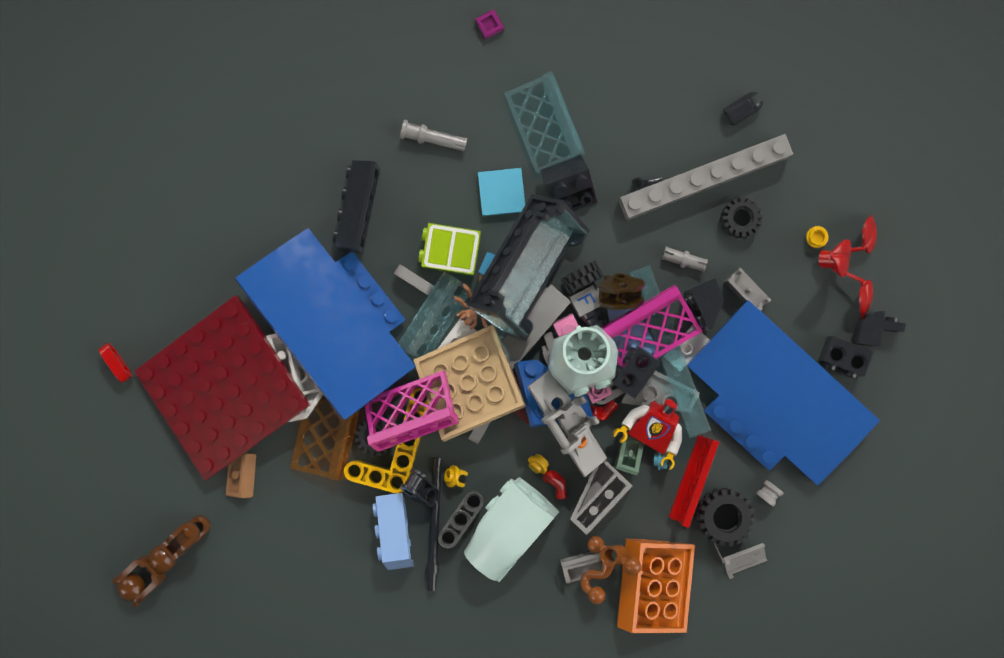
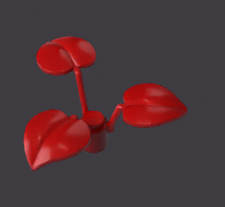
(839, 259)

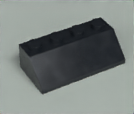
(357, 206)

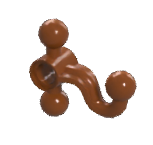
(596, 545)

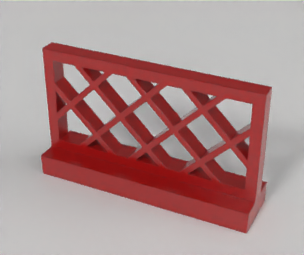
(693, 480)

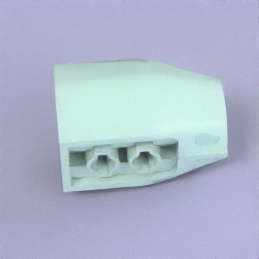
(583, 360)
(508, 528)

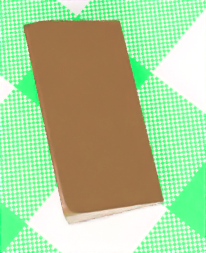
(241, 476)

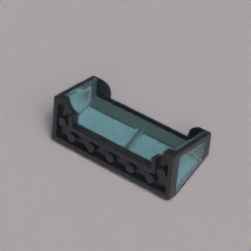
(526, 264)

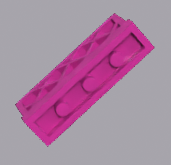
(645, 311)
(410, 428)

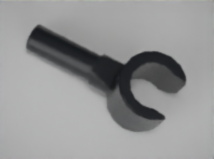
(646, 182)

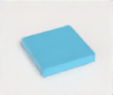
(501, 191)

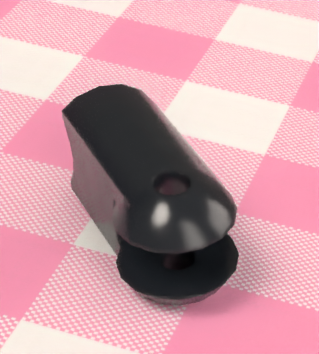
(742, 108)

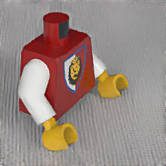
(654, 426)

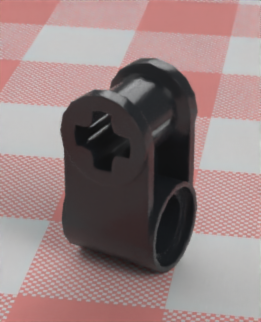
(420, 488)

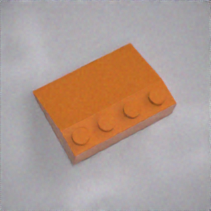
(660, 593)

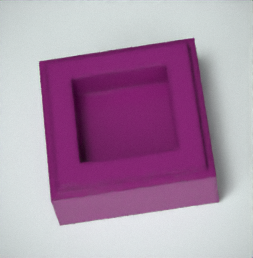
(489, 24)

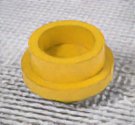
(817, 237)
(538, 464)

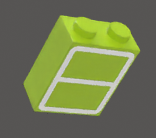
(450, 249)

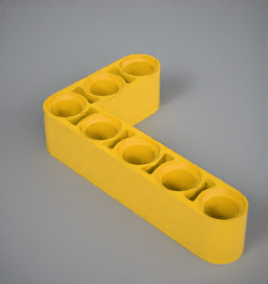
(395, 470)

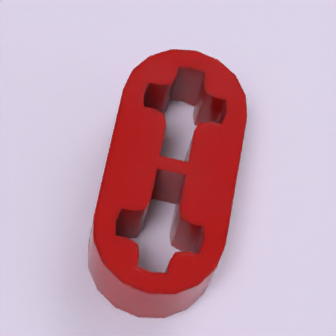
(115, 362)

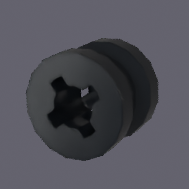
(593, 318)

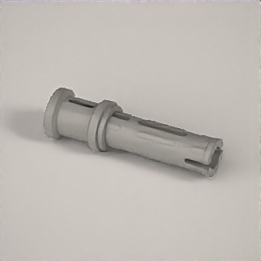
(422, 135)

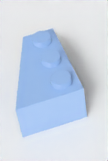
(392, 531)

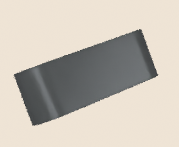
(459, 529)

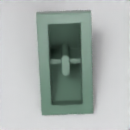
(629, 455)

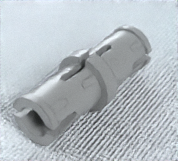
(684, 259)

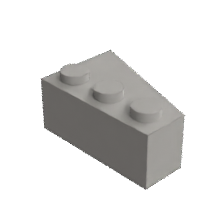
(599, 497)

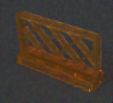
(341, 449)

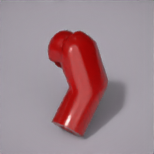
(605, 412)
(557, 481)

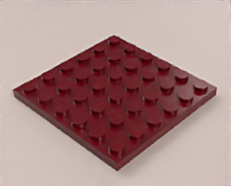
(222, 387)

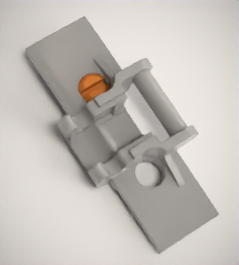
(580, 441)

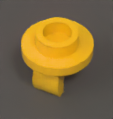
(452, 475)

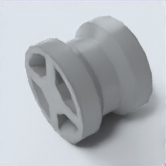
(769, 493)

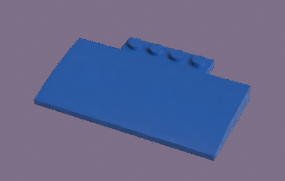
(330, 320)
(779, 397)

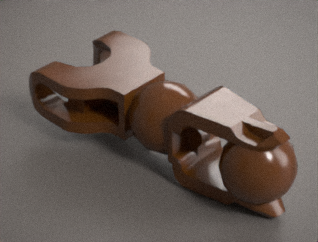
(160, 560)

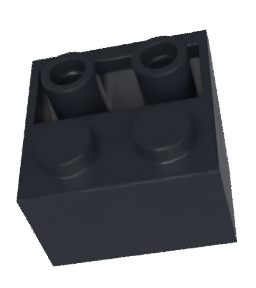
(570, 183)
(705, 303)

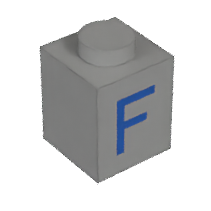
(585, 301)

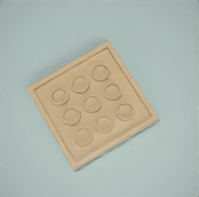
(477, 378)

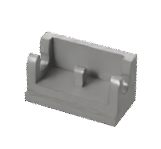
(746, 289)
(577, 565)

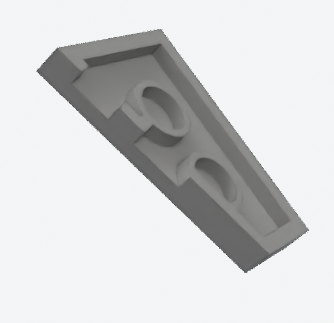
(656, 390)

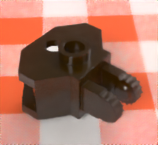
(621, 292)

